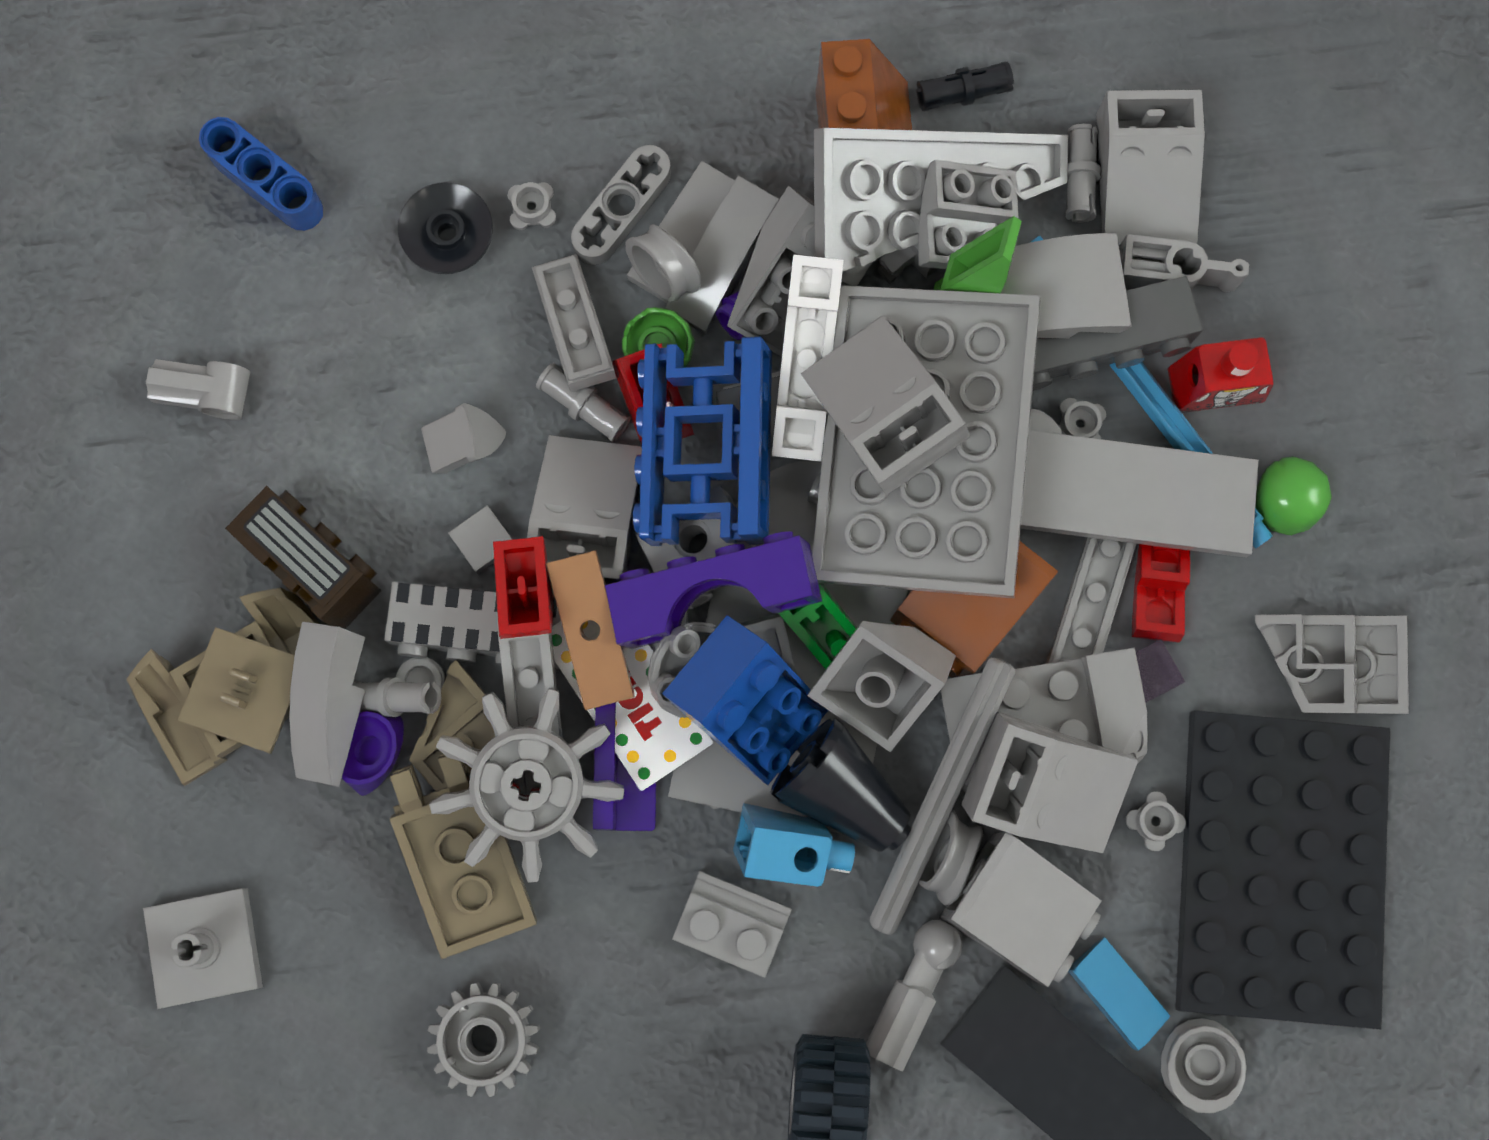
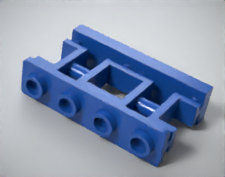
(744, 442)

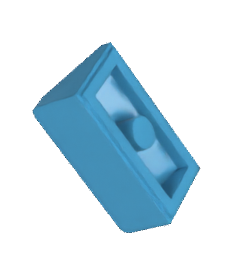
(1119, 994)

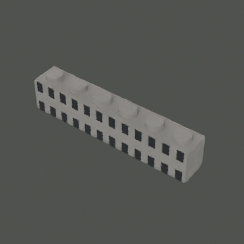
(448, 621)

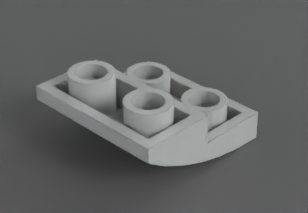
(961, 206)

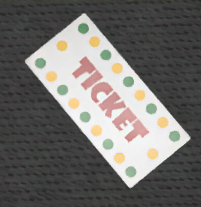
(646, 736)

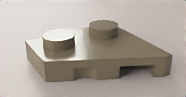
(458, 716)

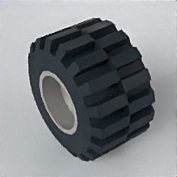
(829, 1089)

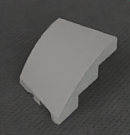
(1076, 281)
(1342, 661)

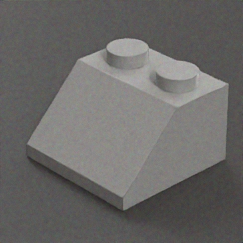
(883, 680)

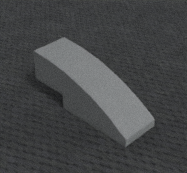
(725, 251)
(324, 701)

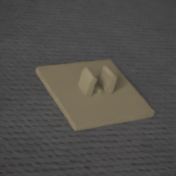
(240, 691)

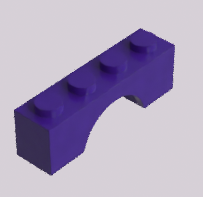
(651, 605)

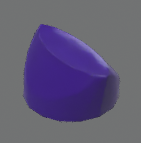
(373, 751)

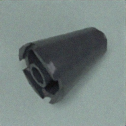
(843, 789)

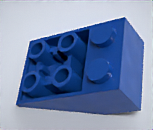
(746, 699)

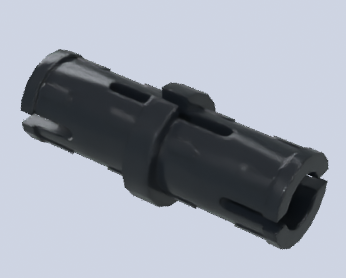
(965, 86)

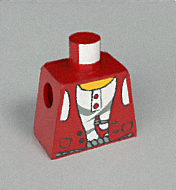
(1228, 375)

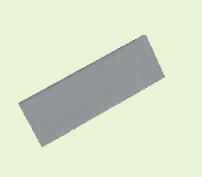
(1139, 494)

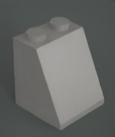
(1023, 909)

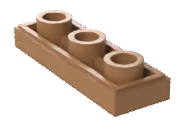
(599, 661)

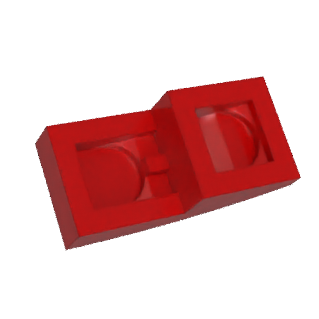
(1160, 593)

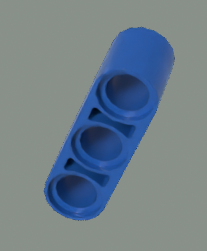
(249, 157)

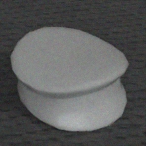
(663, 264)
(952, 859)
(1203, 1065)

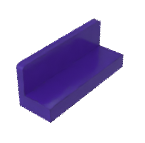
(637, 807)

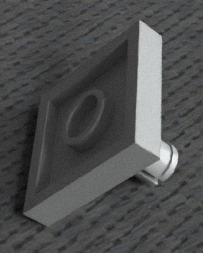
(202, 948)

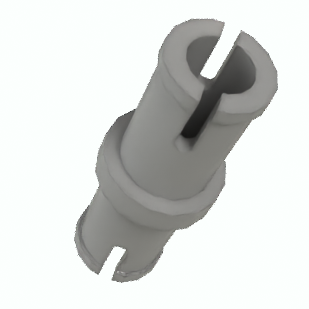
(1082, 173)
(583, 403)
(394, 697)

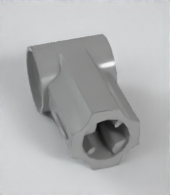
(212, 389)

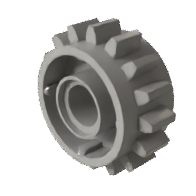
(455, 1039)

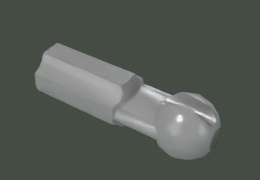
(912, 999)

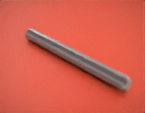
(942, 795)

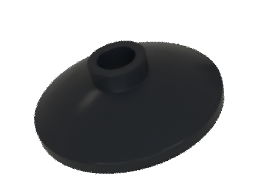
(441, 208)

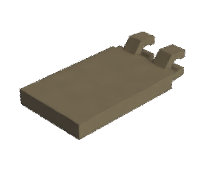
(459, 901)

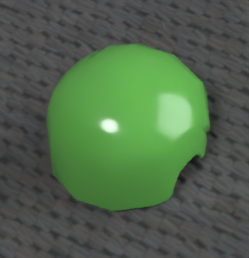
(658, 326)
(1292, 495)

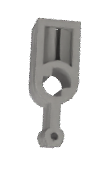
(1151, 261)

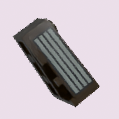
(305, 557)

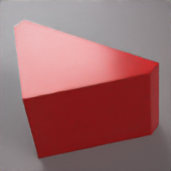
(523, 588)

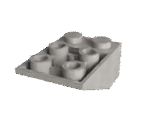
(1151, 162)
(765, 287)
(886, 404)
(586, 502)
(1047, 785)

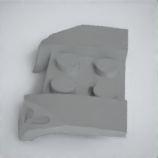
(1083, 697)

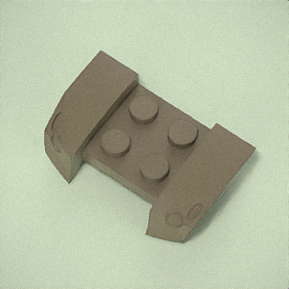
(163, 690)

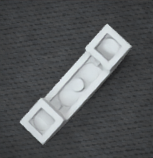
(807, 339)

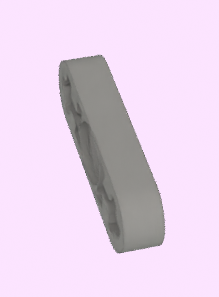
(651, 186)

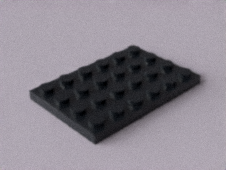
(1284, 870)

